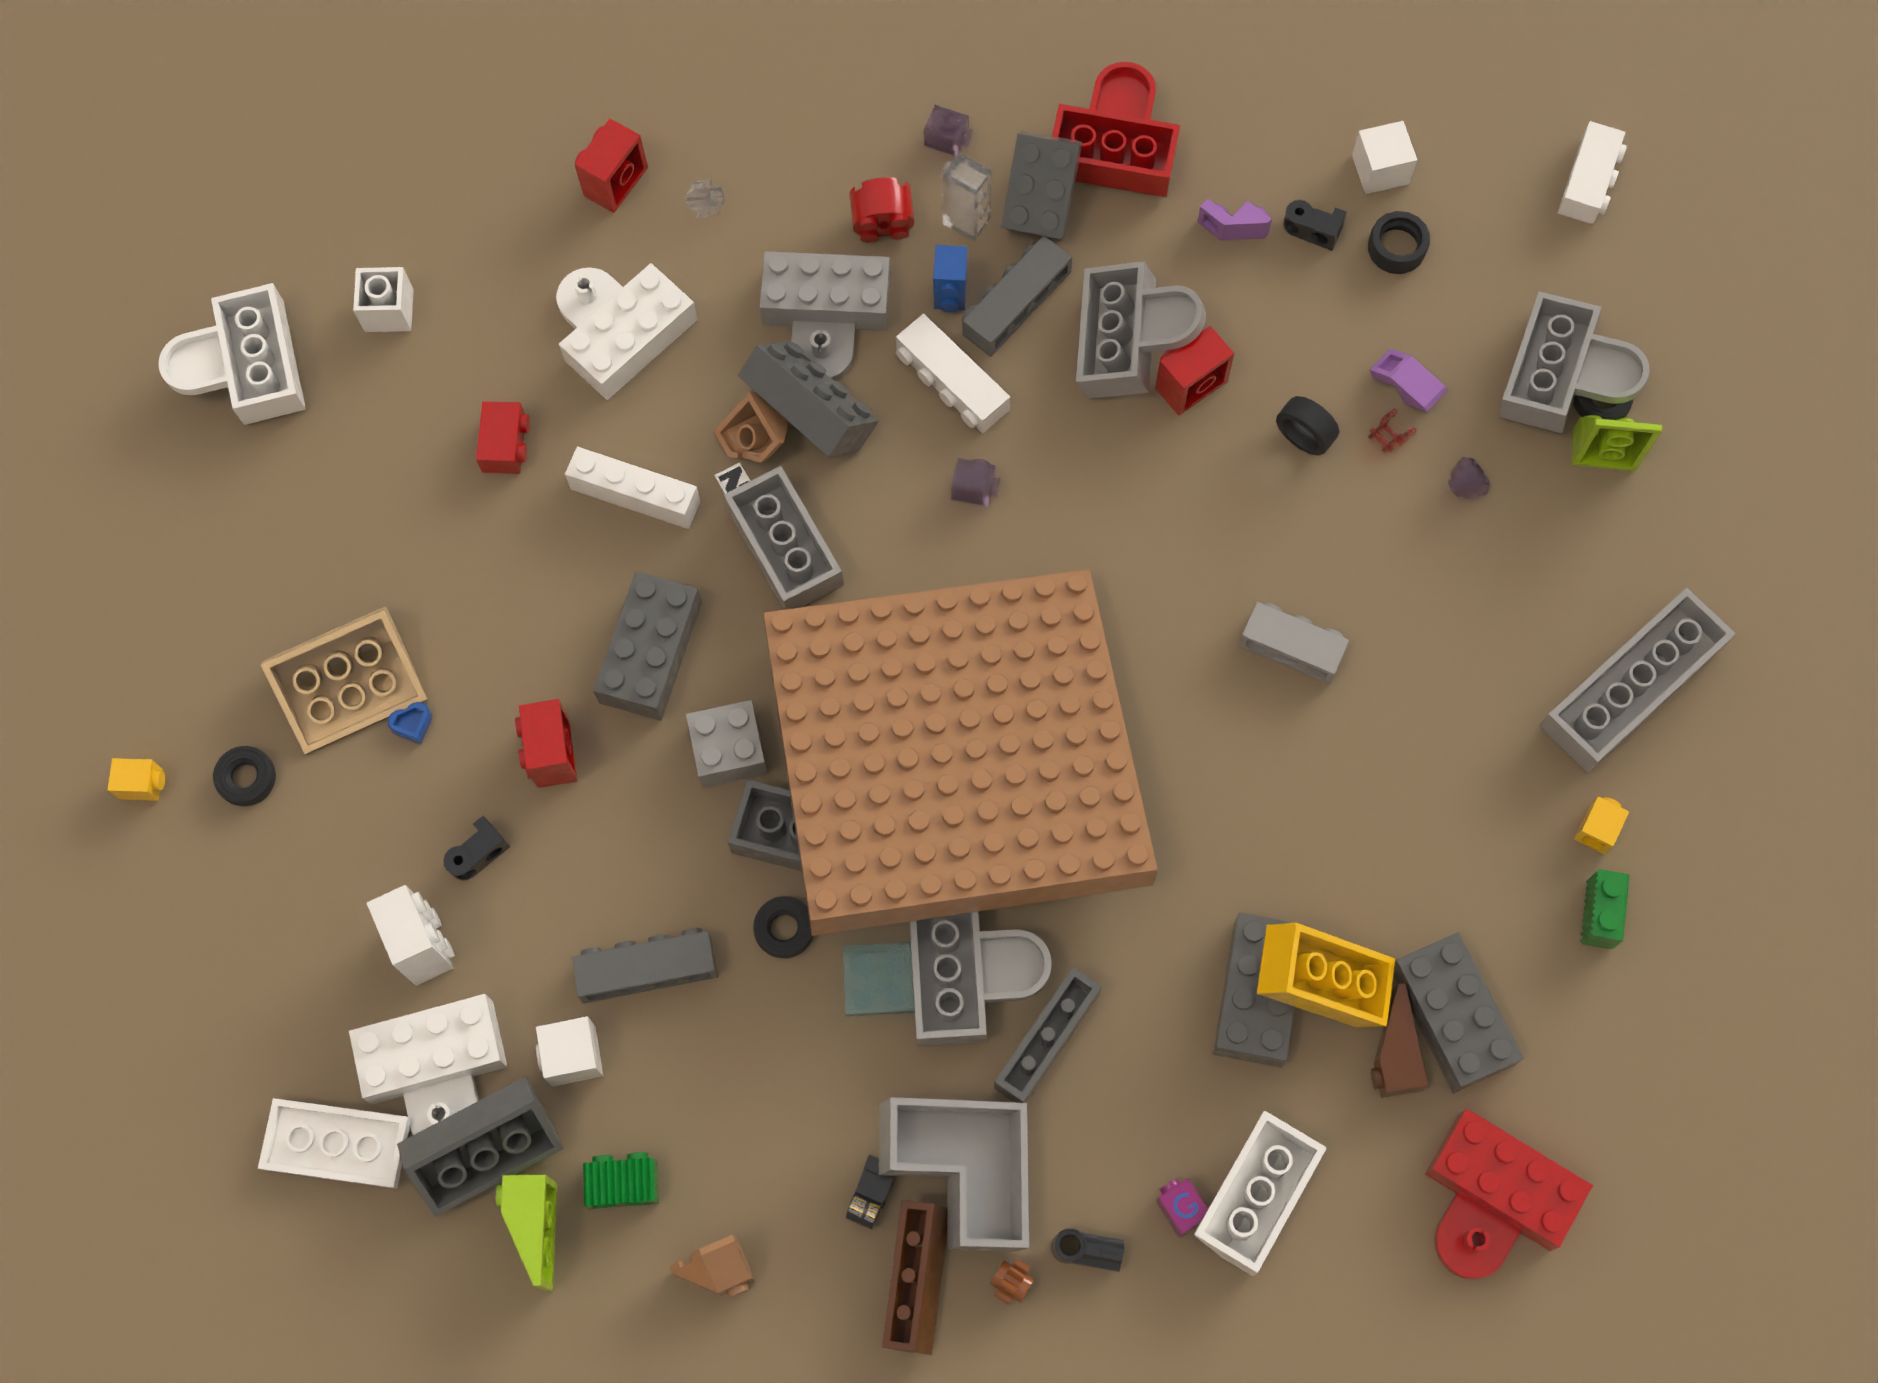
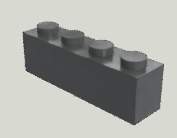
(1016, 295)
(644, 966)
(1047, 1037)

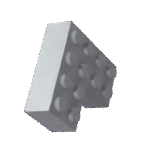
(980, 1153)

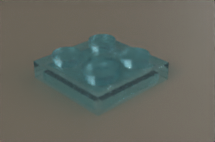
(878, 979)

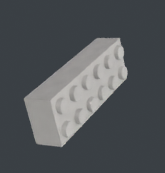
(1637, 680)

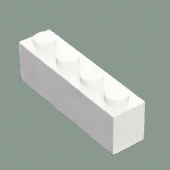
(952, 374)
(633, 487)

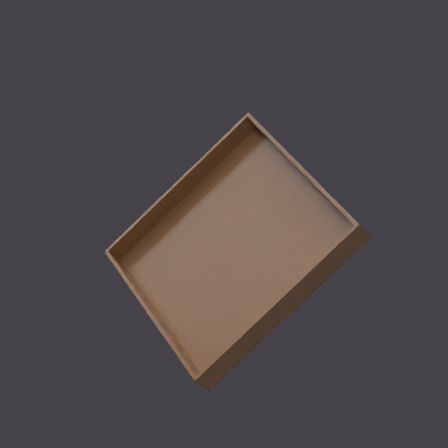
(955, 752)

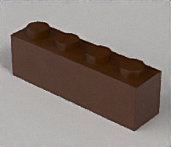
(916, 1277)

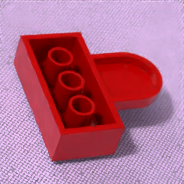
(1117, 133)
(1499, 1194)

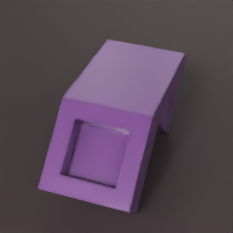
(1246, 223)
(1413, 381)

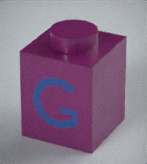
(1181, 1206)

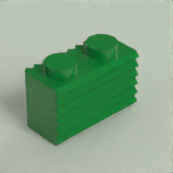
(1605, 909)
(620, 1182)

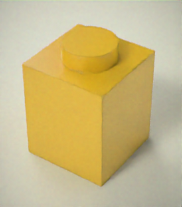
(135, 779)
(1602, 824)

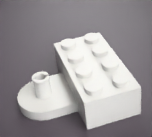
(618, 325)
(244, 351)
(429, 1058)

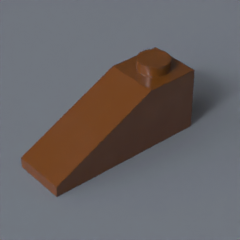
(1398, 1058)

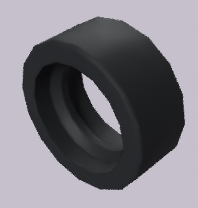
(1398, 221)
(1307, 425)

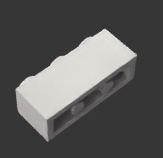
(1593, 173)

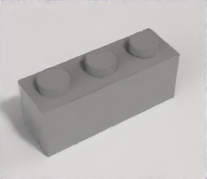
(1293, 642)

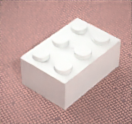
(411, 935)

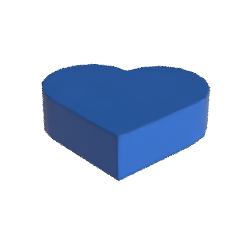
(412, 722)

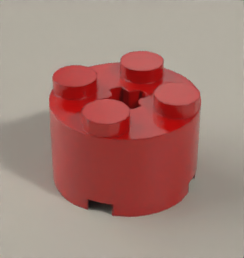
(882, 209)

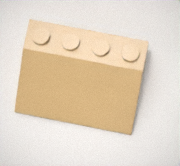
(344, 680)

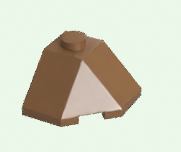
(752, 429)
(717, 1268)

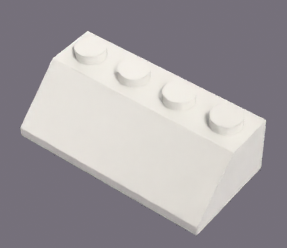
(1259, 1193)

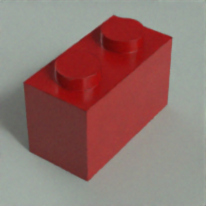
(502, 437)

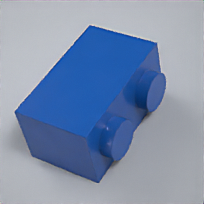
(950, 278)

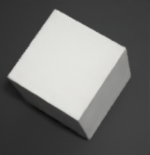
(1384, 157)
(383, 299)
(568, 1051)

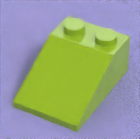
(1612, 443)
(530, 1214)

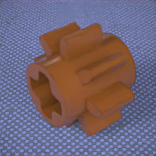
(1012, 1281)

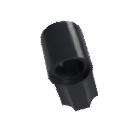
(1092, 1250)

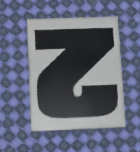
(732, 478)

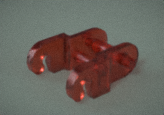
(1400, 438)

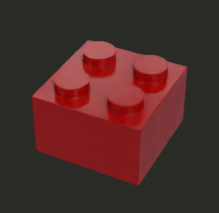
(611, 165)
(1194, 370)
(546, 743)

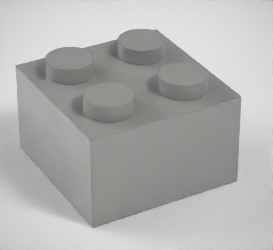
(726, 743)

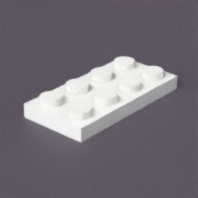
(334, 1143)

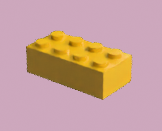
(1326, 975)

